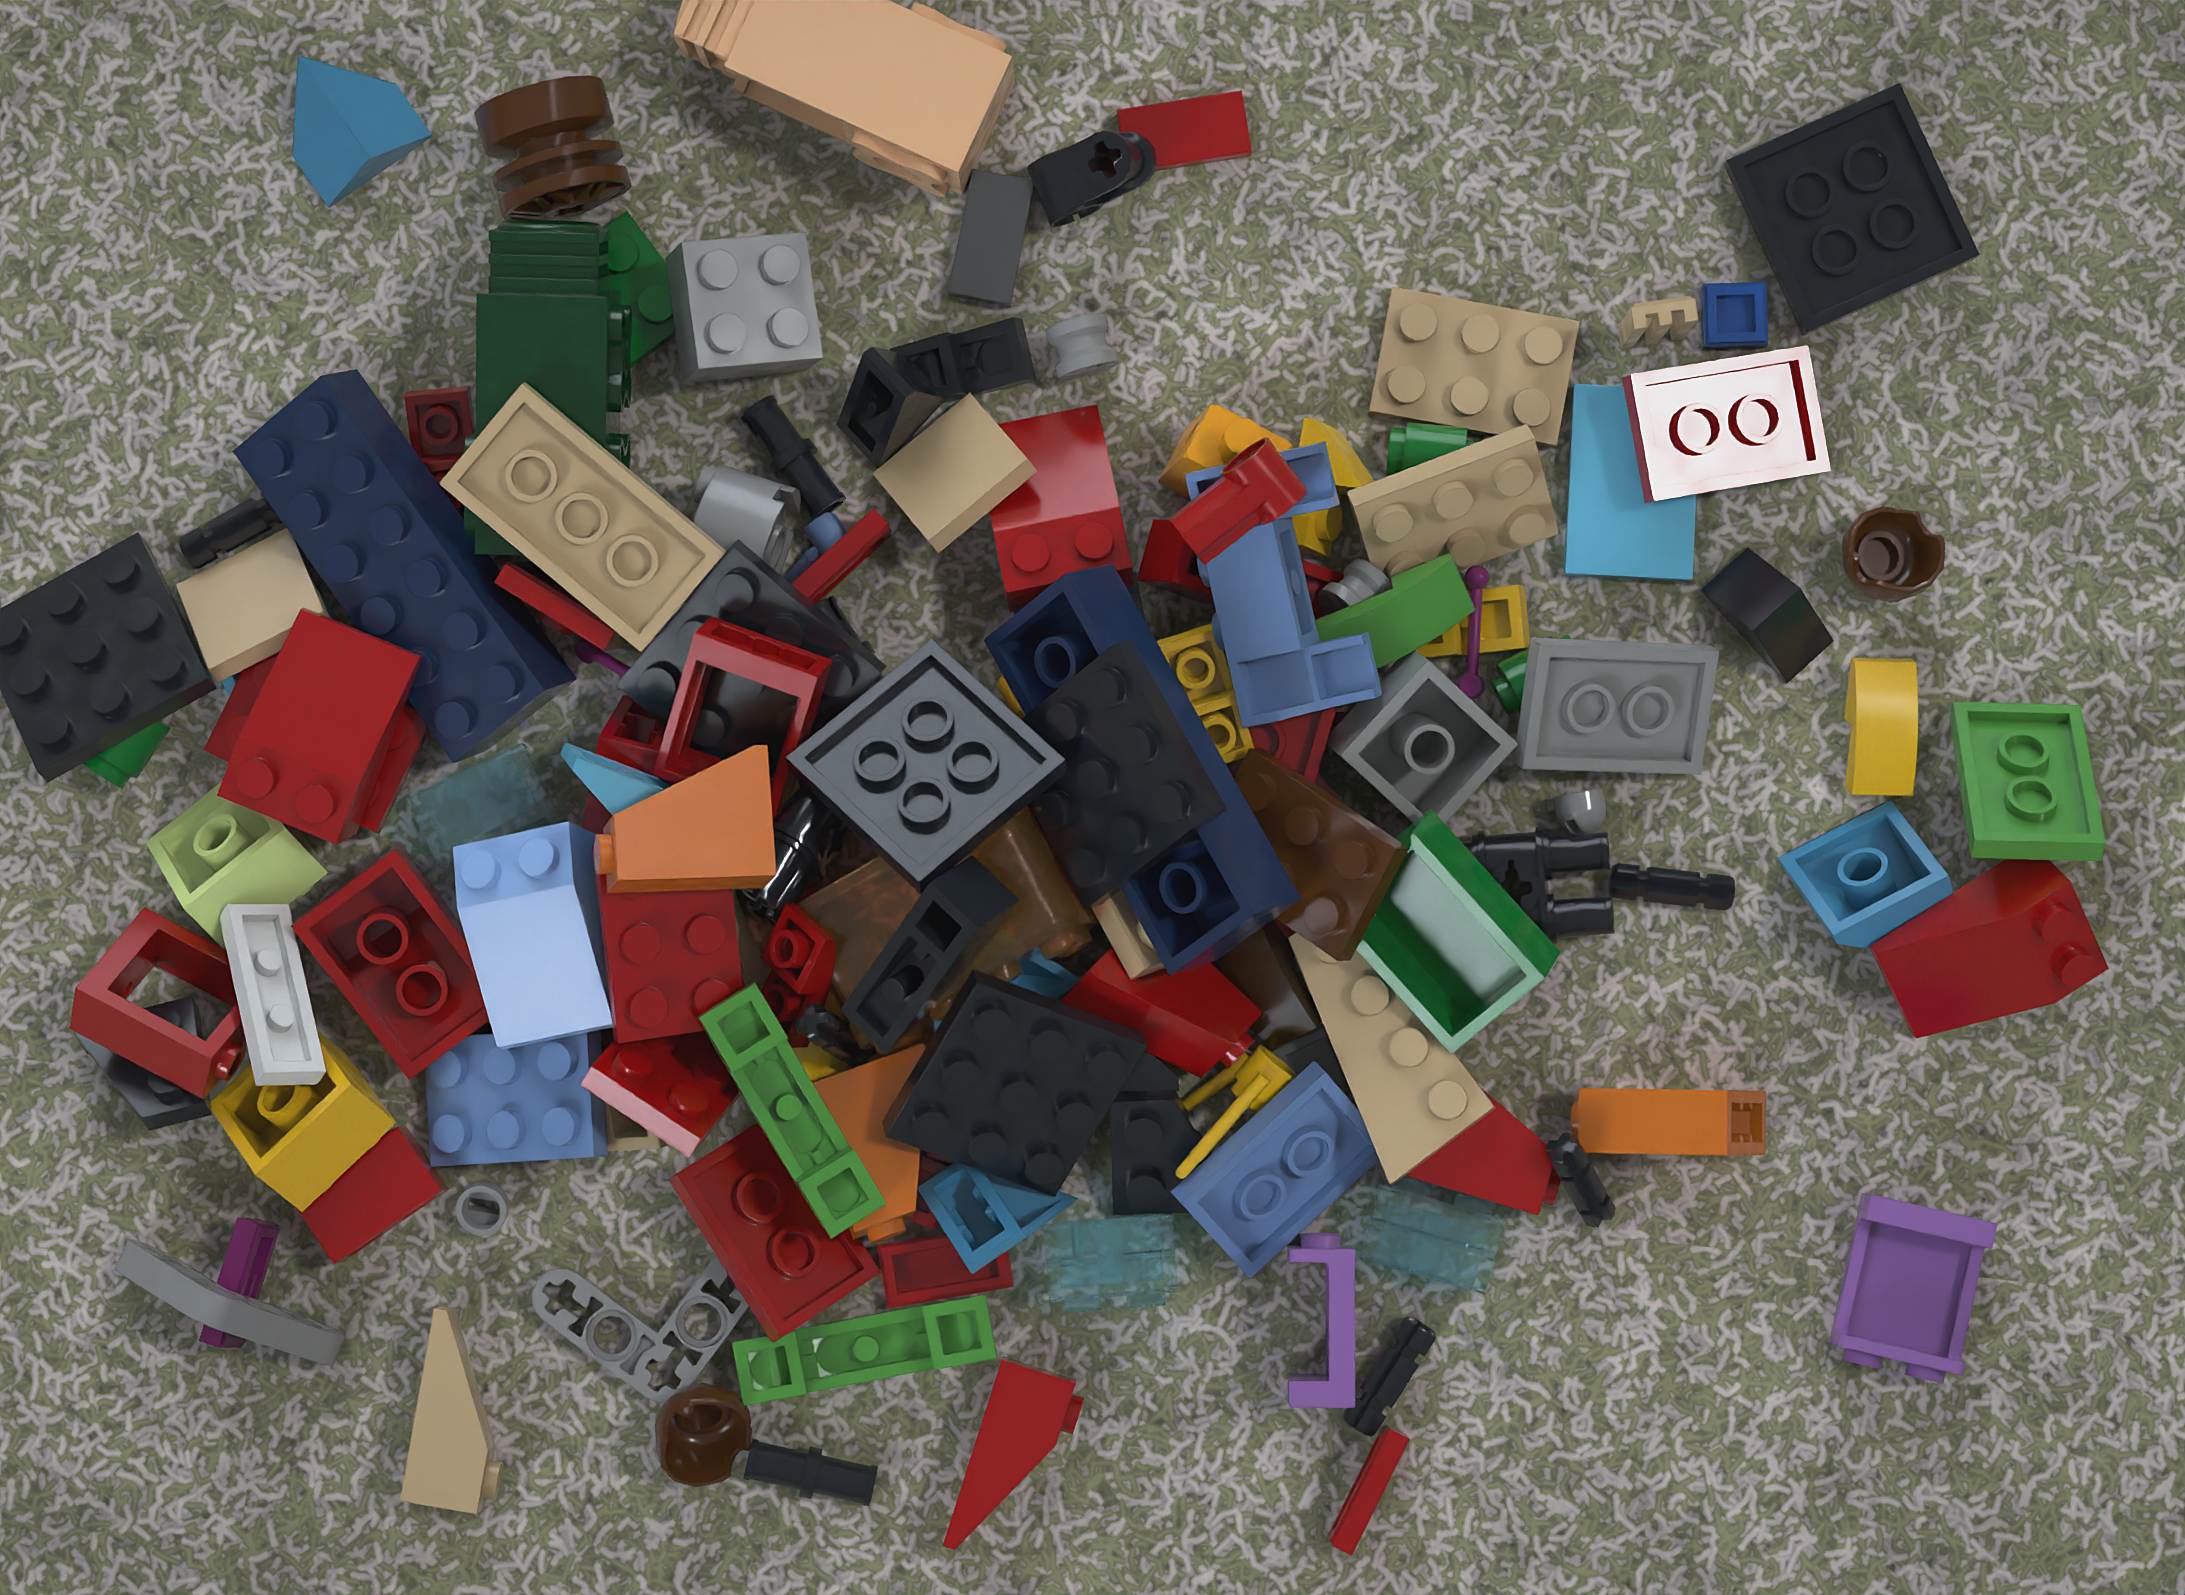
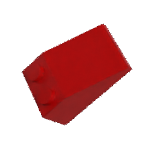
(1065, 512)
(320, 727)
(1991, 949)
(398, 959)

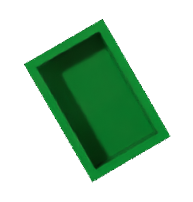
(1453, 937)

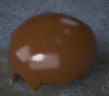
(1886, 576)
(702, 1434)

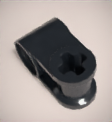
(1085, 176)

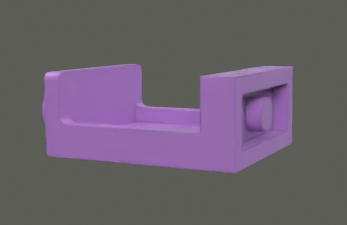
(1909, 1286)
(1337, 1386)

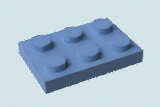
(514, 1102)
(1279, 1170)

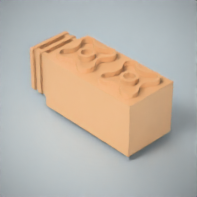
(884, 78)

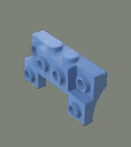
(1268, 616)

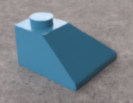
(1867, 876)

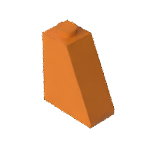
(695, 833)
(858, 1105)
(1670, 1121)

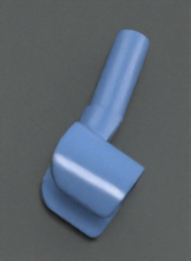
(823, 534)

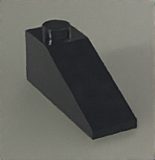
(929, 952)

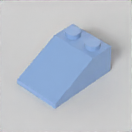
(535, 932)

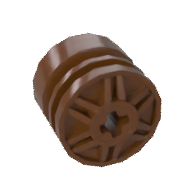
(549, 135)

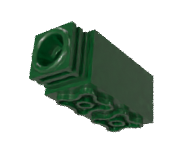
(555, 329)

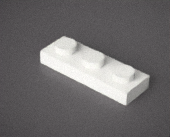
(272, 994)

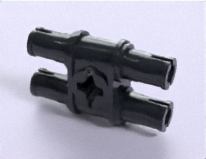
(804, 843)
(1536, 860)

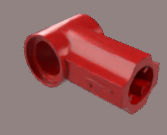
(1252, 490)

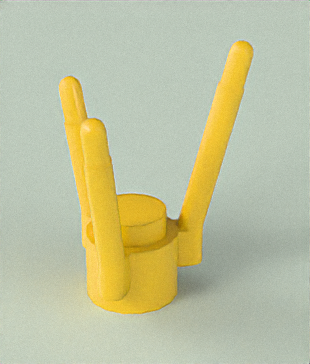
(1259, 1080)

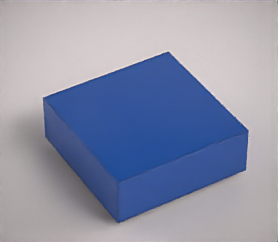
(1734, 315)

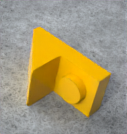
(1319, 528)

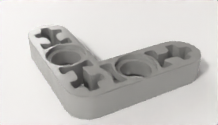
(227, 1310)
(645, 1341)

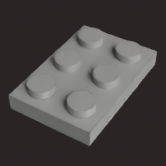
(1615, 706)

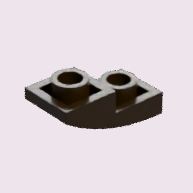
(1263, 975)

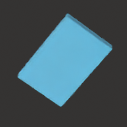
(1607, 521)

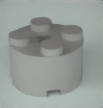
(746, 509)

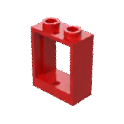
(754, 658)
(144, 1038)

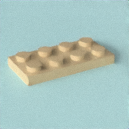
(582, 516)

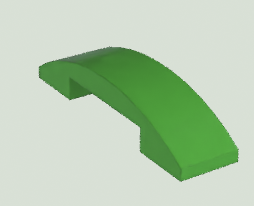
(1411, 614)
(790, 1110)
(865, 1349)

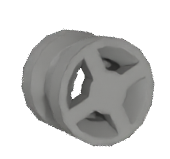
(1082, 346)
(1359, 582)

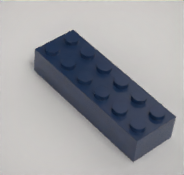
(403, 562)
(1224, 876)

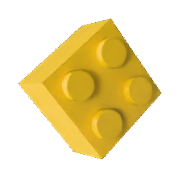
(303, 1134)

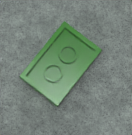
(2026, 781)

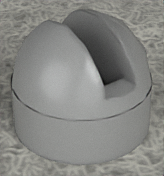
(1581, 811)
(482, 1219)

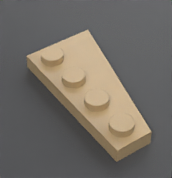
(1399, 1073)

